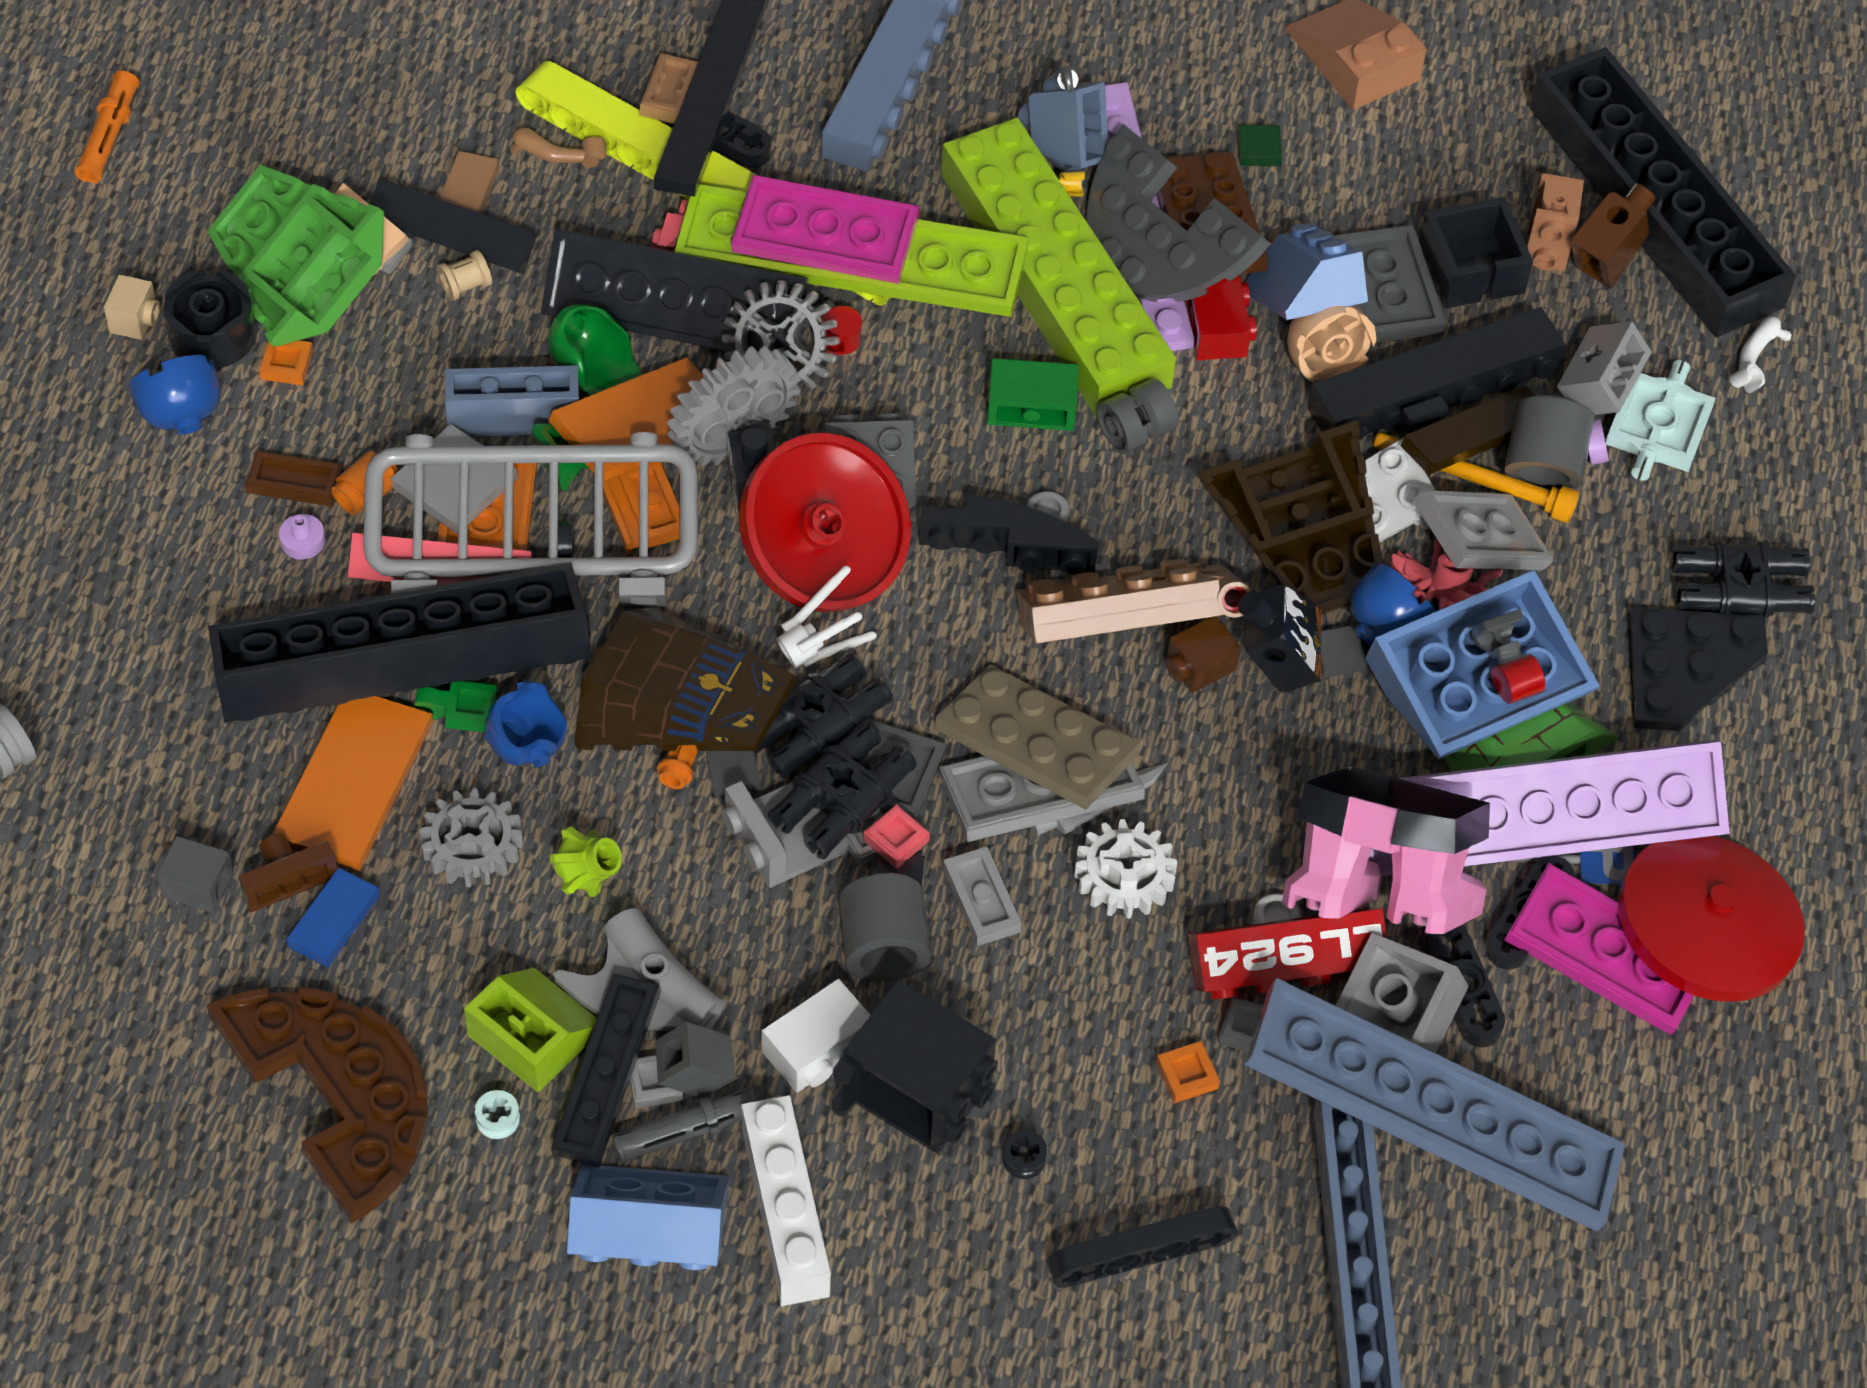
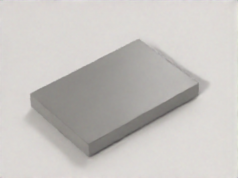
(1483, 530)

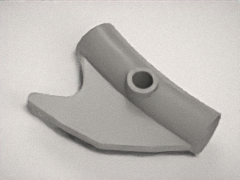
(640, 954)

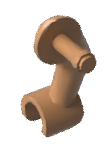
(528, 140)

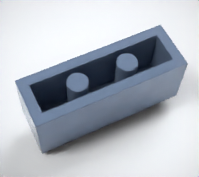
(507, 398)

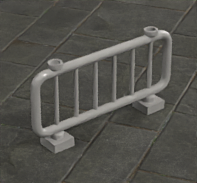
(639, 590)

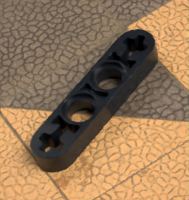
(1142, 1246)

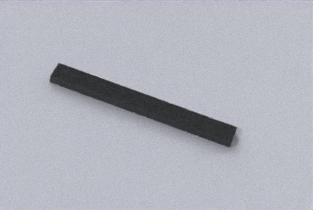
(709, 97)

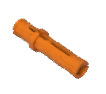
(112, 113)

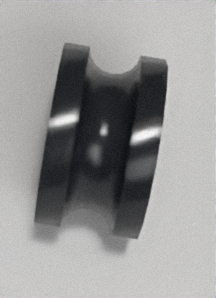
(1034, 1144)

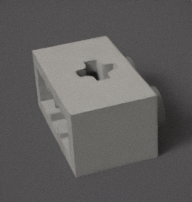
(1605, 367)

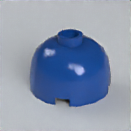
(178, 395)
(1384, 603)

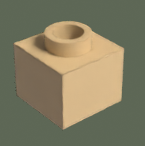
(131, 307)

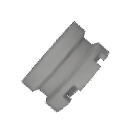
(14, 744)

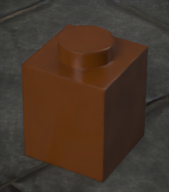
(1202, 654)

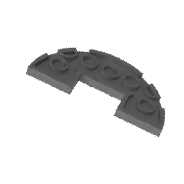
(1147, 244)

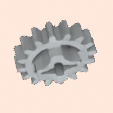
(470, 843)

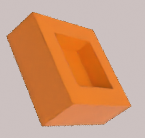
(286, 362)
(1187, 1072)

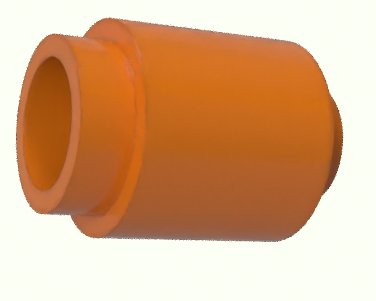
(351, 484)

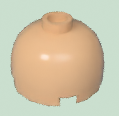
(1330, 341)

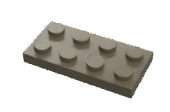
(1037, 736)

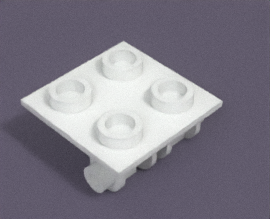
(1393, 483)

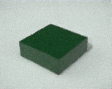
(1259, 145)

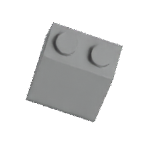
(1404, 992)

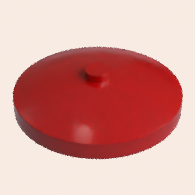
(824, 508)
(1711, 918)

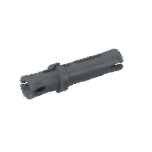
(677, 1127)

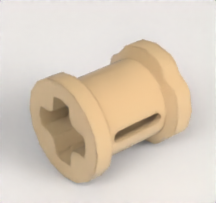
(464, 275)

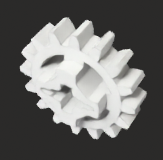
(1103, 873)

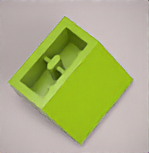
(529, 1025)

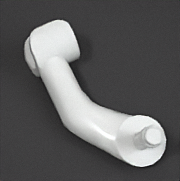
(1749, 373)

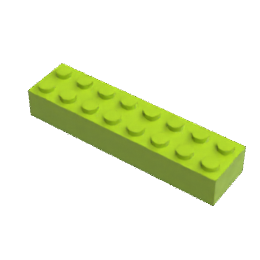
(1067, 274)

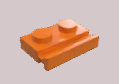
(622, 501)

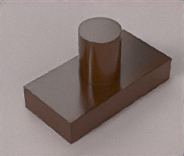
(286, 872)

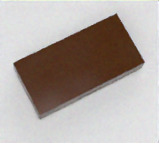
(293, 478)

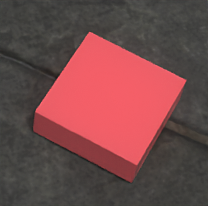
(896, 836)

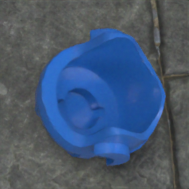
(525, 726)

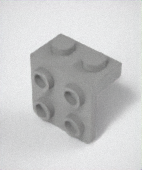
(768, 849)

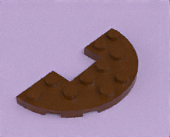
(359, 1070)

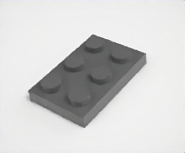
(1397, 284)

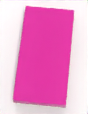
(825, 229)
(1583, 938)

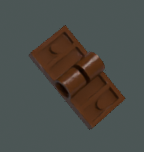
(1198, 182)

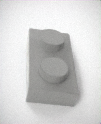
(982, 896)

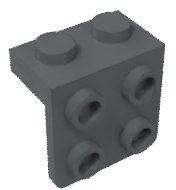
(888, 438)

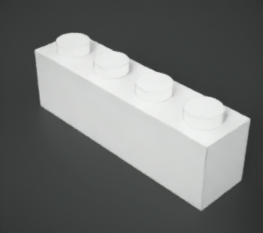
(785, 1201)

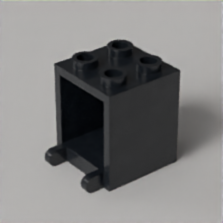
(917, 1068)

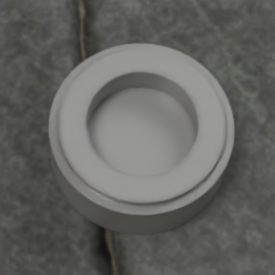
(1051, 504)

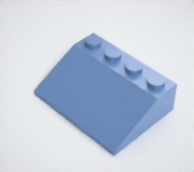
(1445, 679)

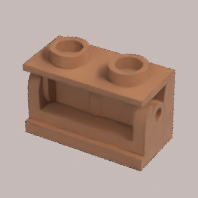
(1554, 221)

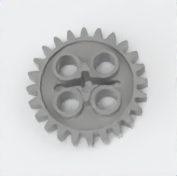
(733, 398)

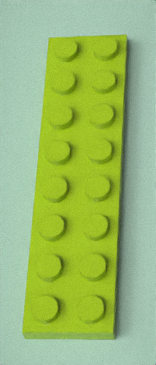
(942, 268)

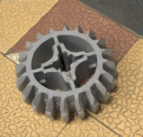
(763, 327)

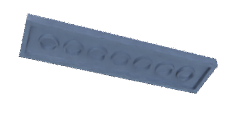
(1436, 1104)

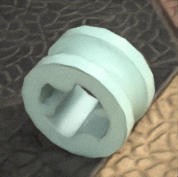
(489, 1103)

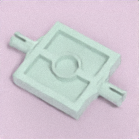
(1661, 421)

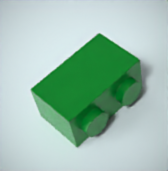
(1033, 394)

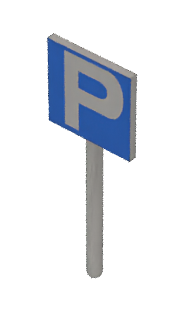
(1599, 866)

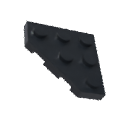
(1688, 661)

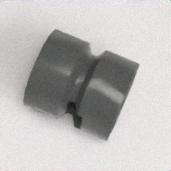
(1136, 416)

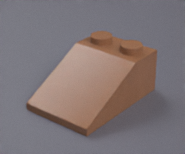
(1360, 50)

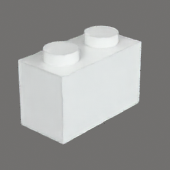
(813, 1036)

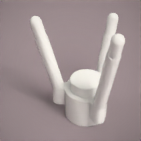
(803, 643)

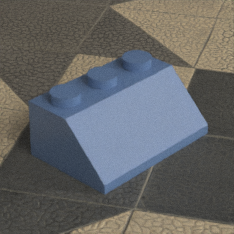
(1309, 273)
(647, 1216)

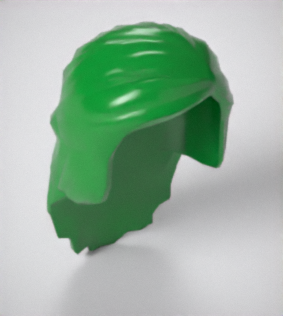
(596, 344)

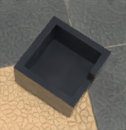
(1475, 252)

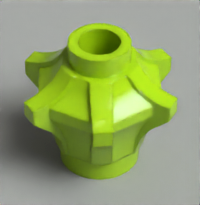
(585, 861)

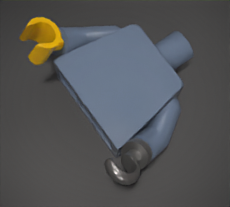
(1068, 125)

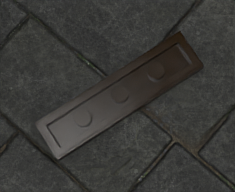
(1464, 433)

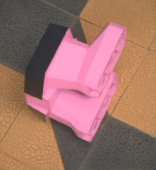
(1418, 824)

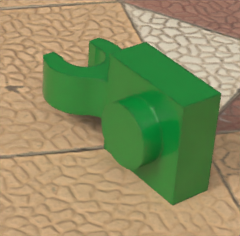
(463, 706)

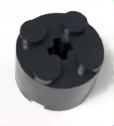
(210, 317)

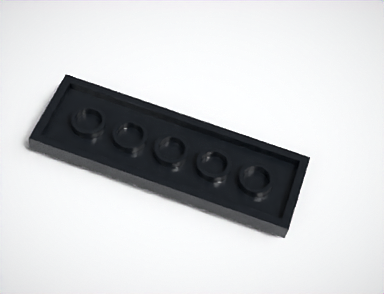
(660, 289)

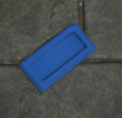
(333, 917)

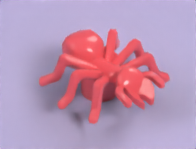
(1444, 580)

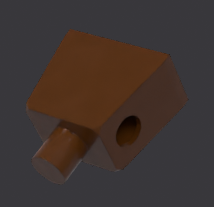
(1613, 235)

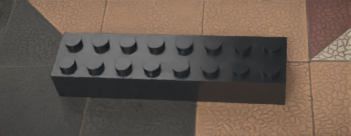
(1694, 224)
(399, 642)

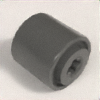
(1549, 441)
(884, 927)

